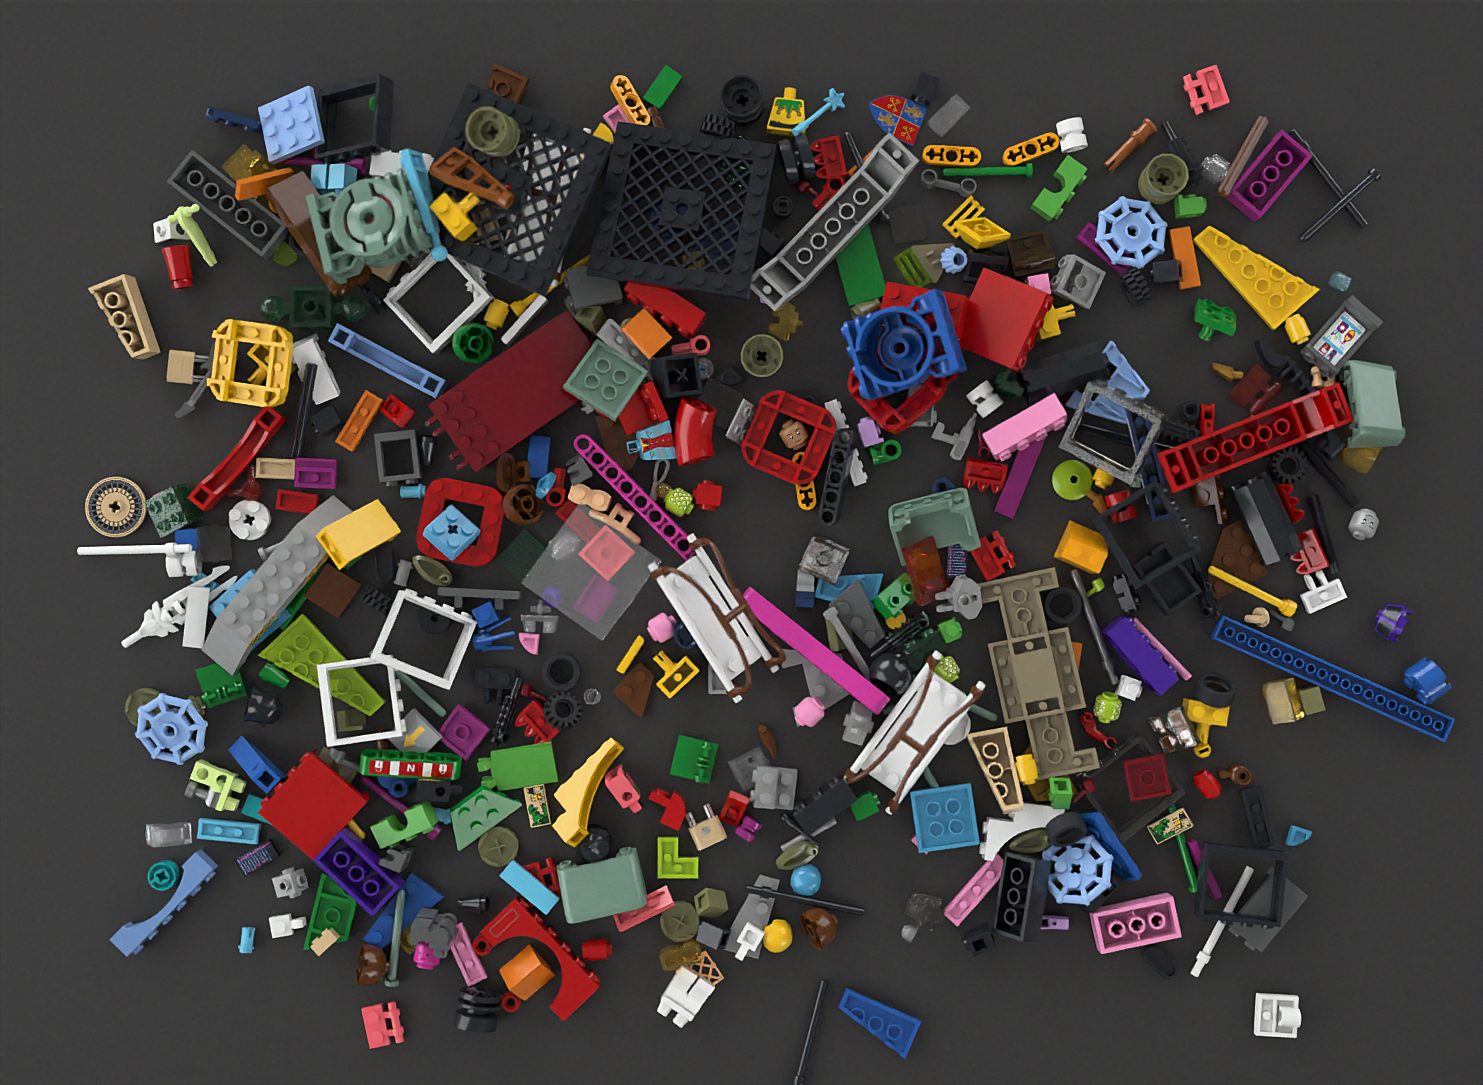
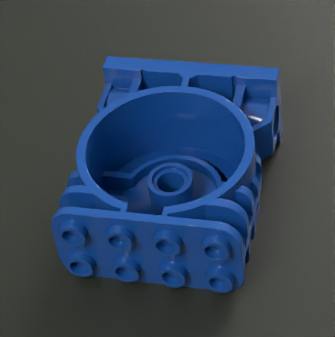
(864, 334)

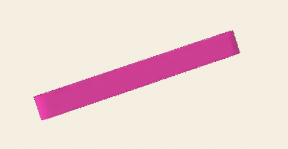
(631, 496)
(816, 652)

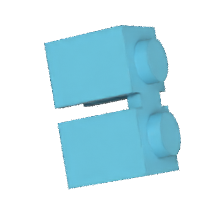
(332, 179)

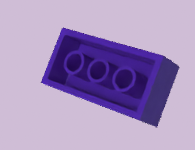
(1139, 655)
(358, 871)

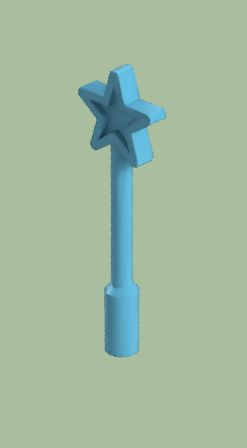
(832, 102)

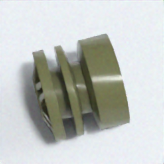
(484, 127)
(1170, 171)
(765, 344)

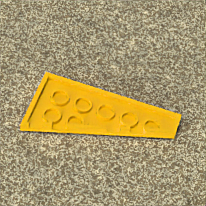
(1259, 281)

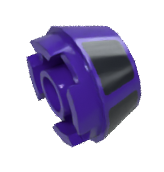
(1392, 621)

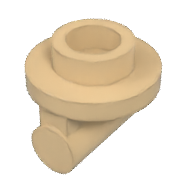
(1259, 617)

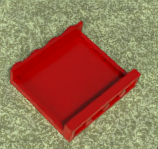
(1003, 319)
(312, 805)

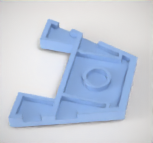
(1122, 378)

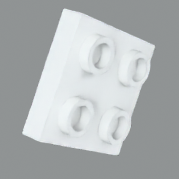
(1276, 1015)

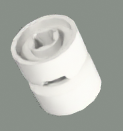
(1071, 135)
(984, 406)
(183, 563)

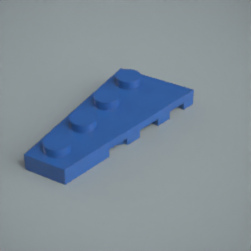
(1122, 862)
(417, 896)

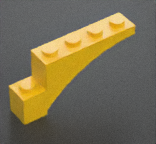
(579, 791)

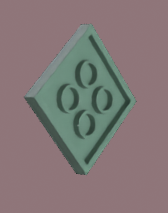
(605, 380)

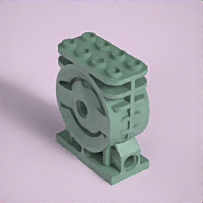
(352, 209)

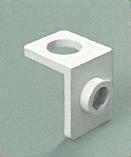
(164, 231)

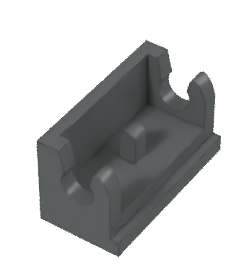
(580, 470)
(397, 860)

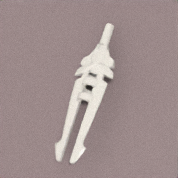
(159, 621)

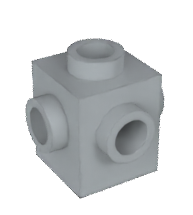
(293, 880)

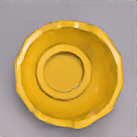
(777, 936)

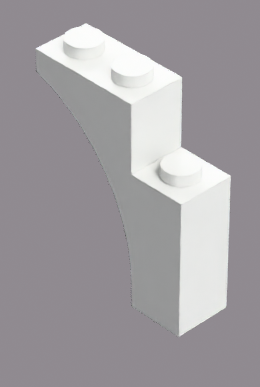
(999, 830)

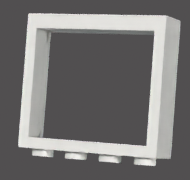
(466, 316)
(445, 610)
(327, 705)

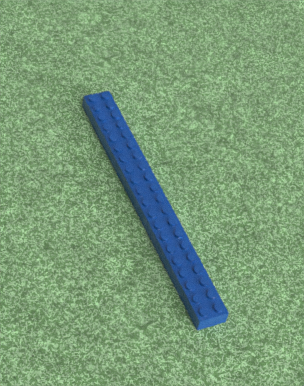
(1332, 678)

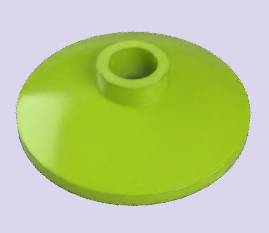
(1063, 485)

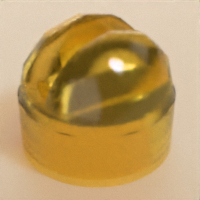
(662, 490)

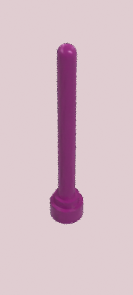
(360, 164)
(396, 803)

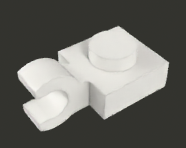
(284, 925)
(749, 939)

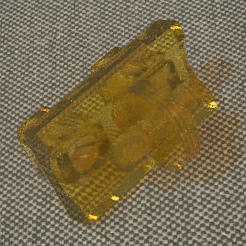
(787, 323)

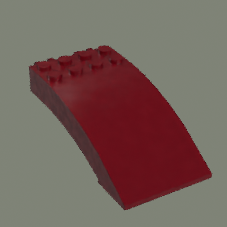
(512, 393)

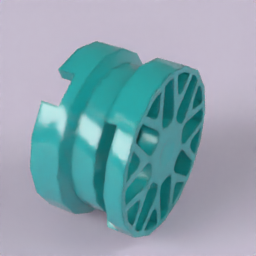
(164, 875)

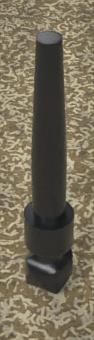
(792, 823)

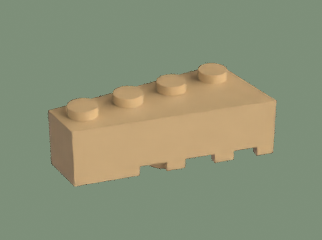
(127, 314)
(996, 760)

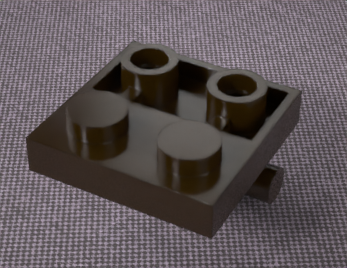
(1030, 253)

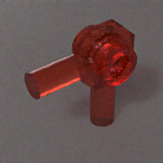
(251, 488)

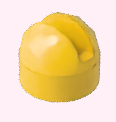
(1201, 746)

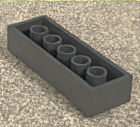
(216, 197)

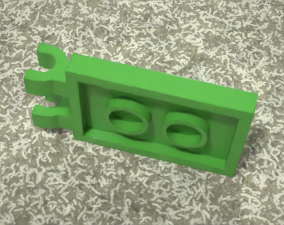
(519, 767)

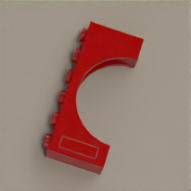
(520, 920)

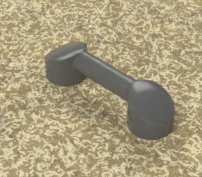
(965, 189)
(338, 756)

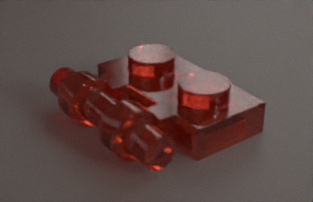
(1250, 385)

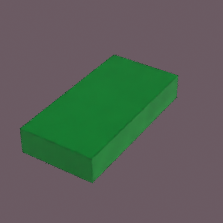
(662, 87)

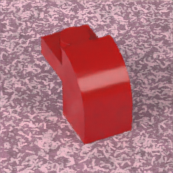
(675, 807)

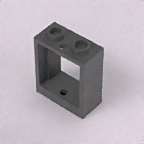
(411, 435)

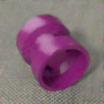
(751, 824)

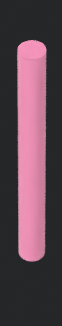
(1167, 655)

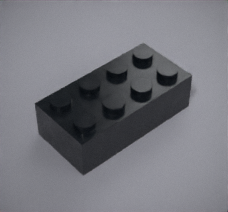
(1021, 896)

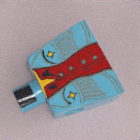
(654, 442)

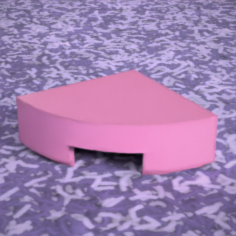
(530, 642)

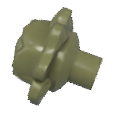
(198, 704)

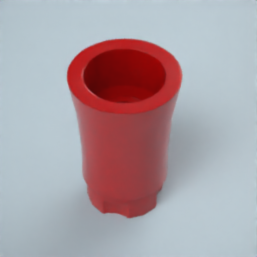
(179, 266)

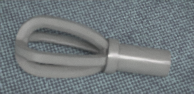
(653, 494)

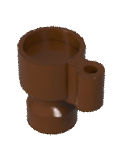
(1236, 774)

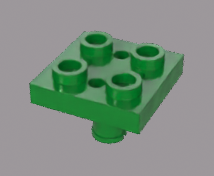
(1214, 319)

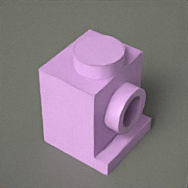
(869, 432)

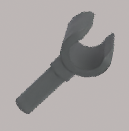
(1287, 624)

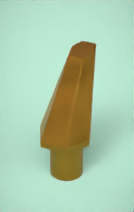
(1227, 372)
(1099, 502)

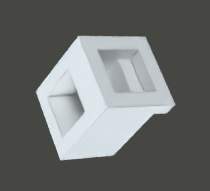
(1129, 687)

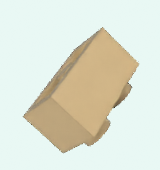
(325, 941)

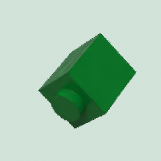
(865, 805)

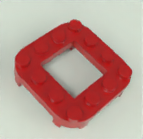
(908, 412)
(761, 426)
(470, 493)

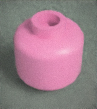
(662, 627)
(809, 711)

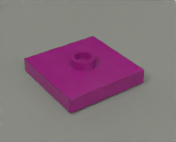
(463, 732)

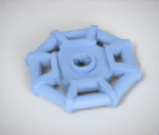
(1121, 238)
(176, 719)
(1088, 872)

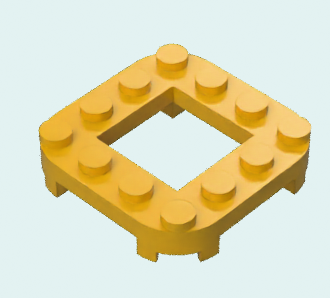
(225, 356)

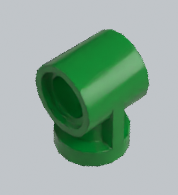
(878, 453)

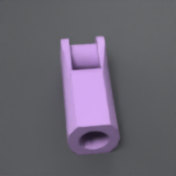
(1056, 922)

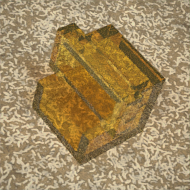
(247, 163)

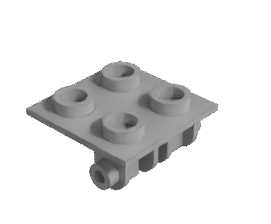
(741, 422)

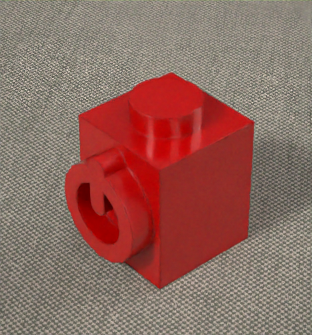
(707, 495)

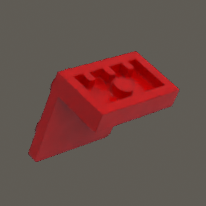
(642, 409)

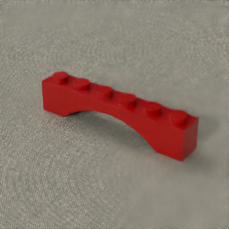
(257, 436)

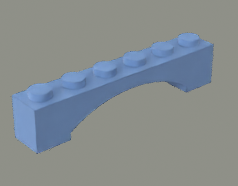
(388, 361)
(196, 870)

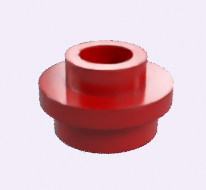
(477, 949)
(506, 1006)

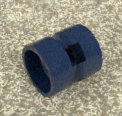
(684, 637)

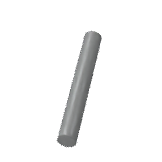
(801, 838)

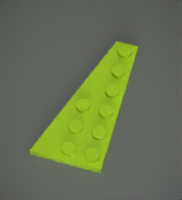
(304, 647)

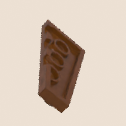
(507, 83)

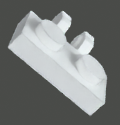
(1323, 595)

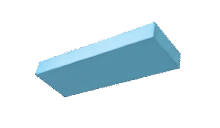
(229, 830)
(529, 887)

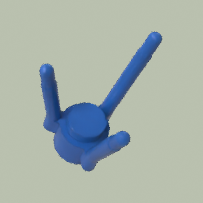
(483, 639)

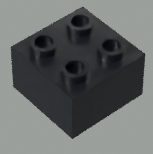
(676, 376)

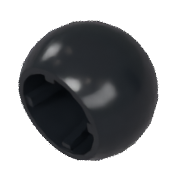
(891, 674)

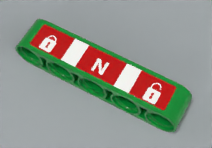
(410, 764)

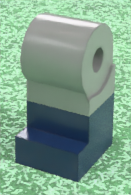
(804, 590)

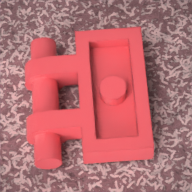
(1212, 89)
(377, 1027)

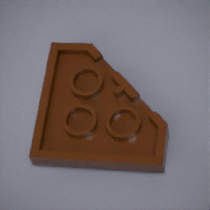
(615, 441)
(1236, 557)

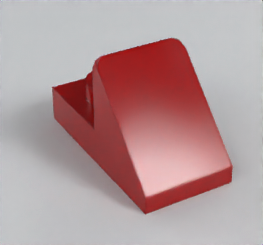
(397, 411)
(733, 808)

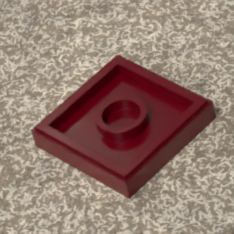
(1146, 777)

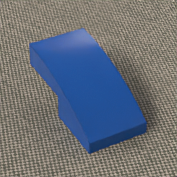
(539, 456)

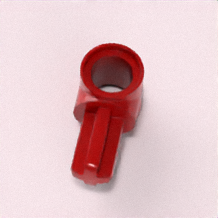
(827, 193)
(558, 486)

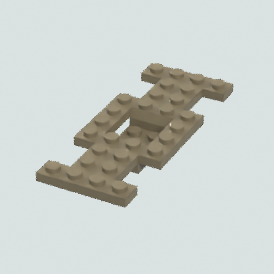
(1029, 677)

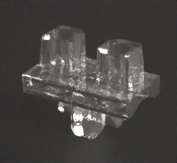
(529, 621)

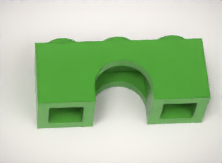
(1069, 174)
(390, 831)

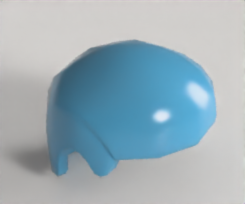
(806, 880)

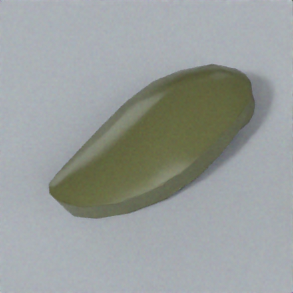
(432, 570)
(1030, 841)
(797, 855)

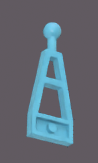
(418, 177)

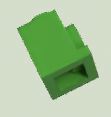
(1189, 206)
(949, 630)
(1060, 792)

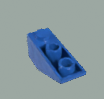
(256, 765)

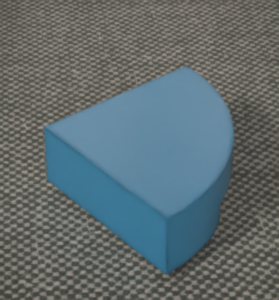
(545, 484)
(1297, 835)

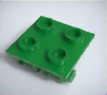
(219, 685)
(694, 759)

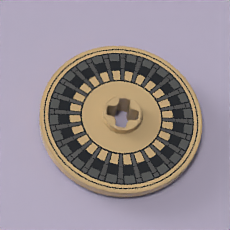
(104, 517)

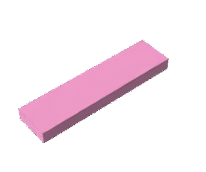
(974, 890)

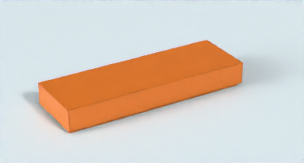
(259, 184)
(1184, 251)
(359, 421)

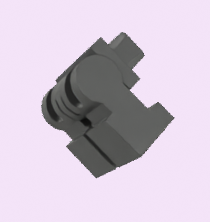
(436, 929)

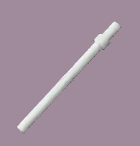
(168, 548)
(1203, 956)

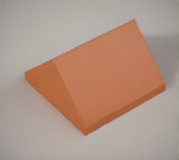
(646, 333)
(526, 973)

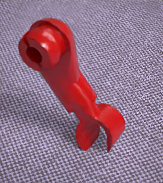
(1091, 730)

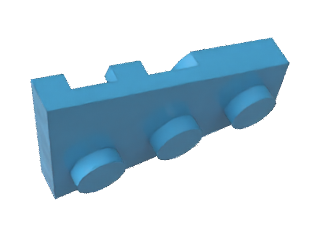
(869, 582)

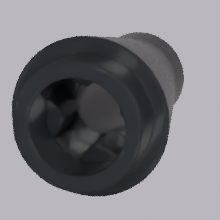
(427, 449)
(476, 904)

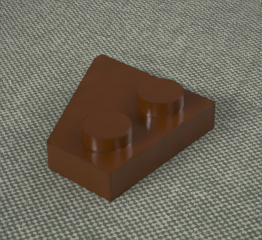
(635, 689)

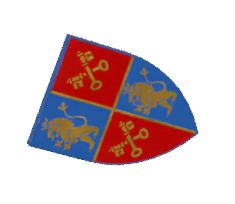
(898, 117)

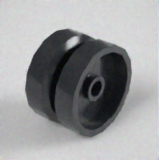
(796, 159)

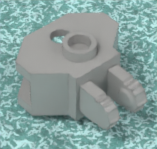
(961, 597)
(857, 723)

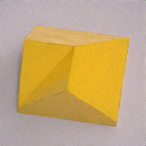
(981, 232)

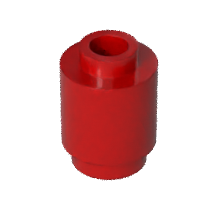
(1207, 784)
(596, 949)

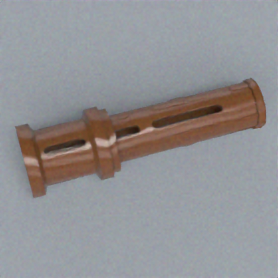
(1136, 139)

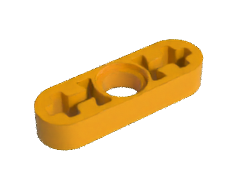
(630, 93)
(957, 149)
(1015, 149)
(801, 496)

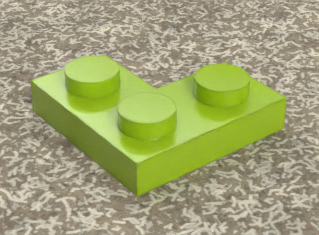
(670, 864)

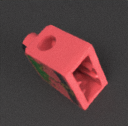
(618, 783)

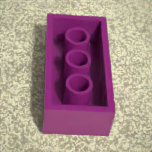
(1268, 175)

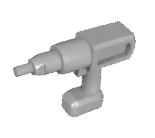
(959, 441)

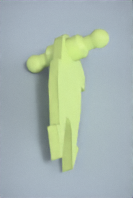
(184, 216)

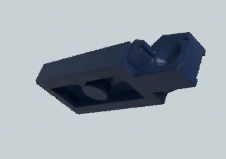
(233, 119)

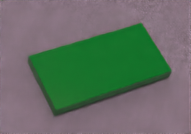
(860, 269)

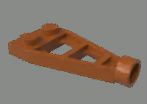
(454, 161)

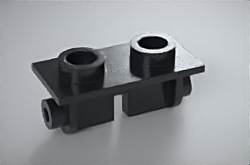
(1130, 600)

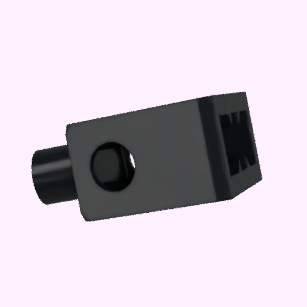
(427, 790)

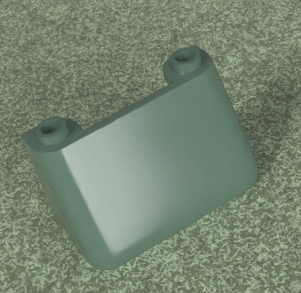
(1372, 404)
(941, 515)
(602, 886)

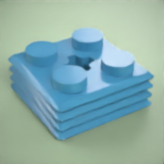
(455, 543)

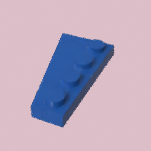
(886, 1023)

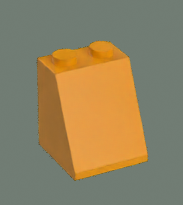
(1082, 548)

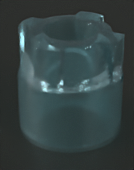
(1340, 281)

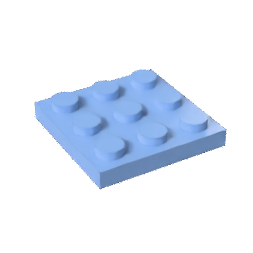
(291, 125)

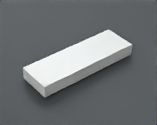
(524, 320)
(196, 616)

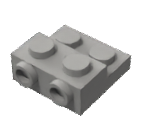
(1077, 280)
(773, 787)

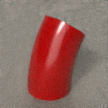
(693, 431)

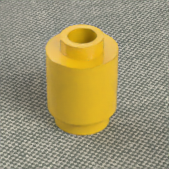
(496, 314)
(1297, 329)
(1103, 479)
(1026, 769)

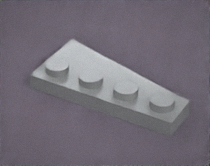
(754, 911)

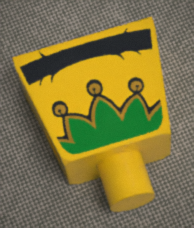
(786, 114)

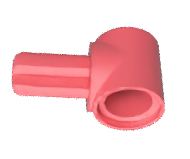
(689, 347)

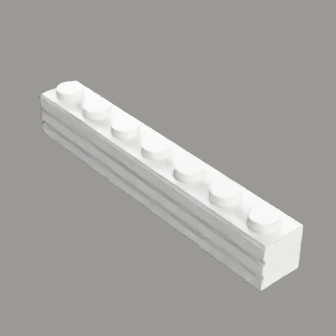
(856, 473)

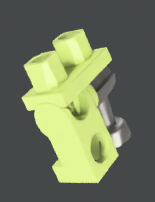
(221, 786)

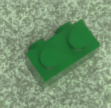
(894, 597)

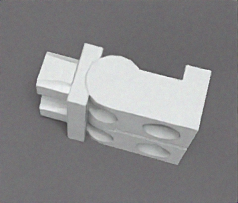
(684, 1001)

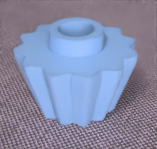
(947, 259)

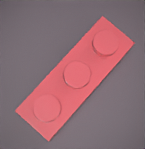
(656, 903)

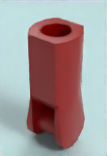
(1206, 425)

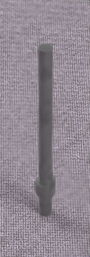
(1108, 664)

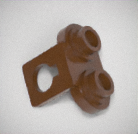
(508, 472)

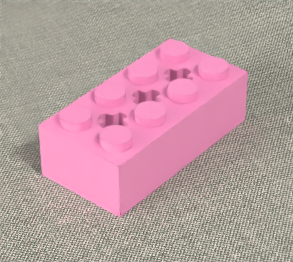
(1025, 427)
(1144, 932)

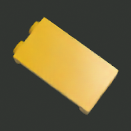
(358, 533)

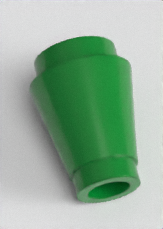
(274, 675)

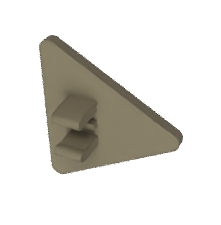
(930, 258)

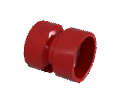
(1114, 499)

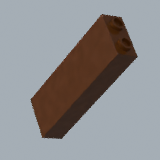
(291, 205)

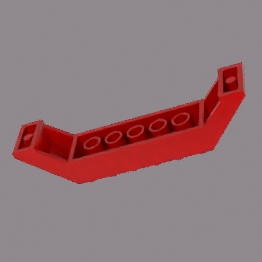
(1255, 437)

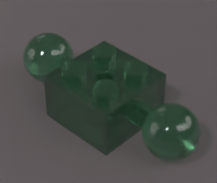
(304, 298)

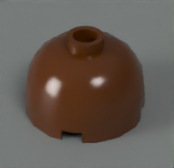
(522, 505)
(820, 926)
(371, 965)

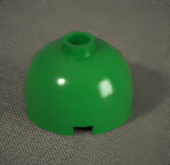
(472, 343)

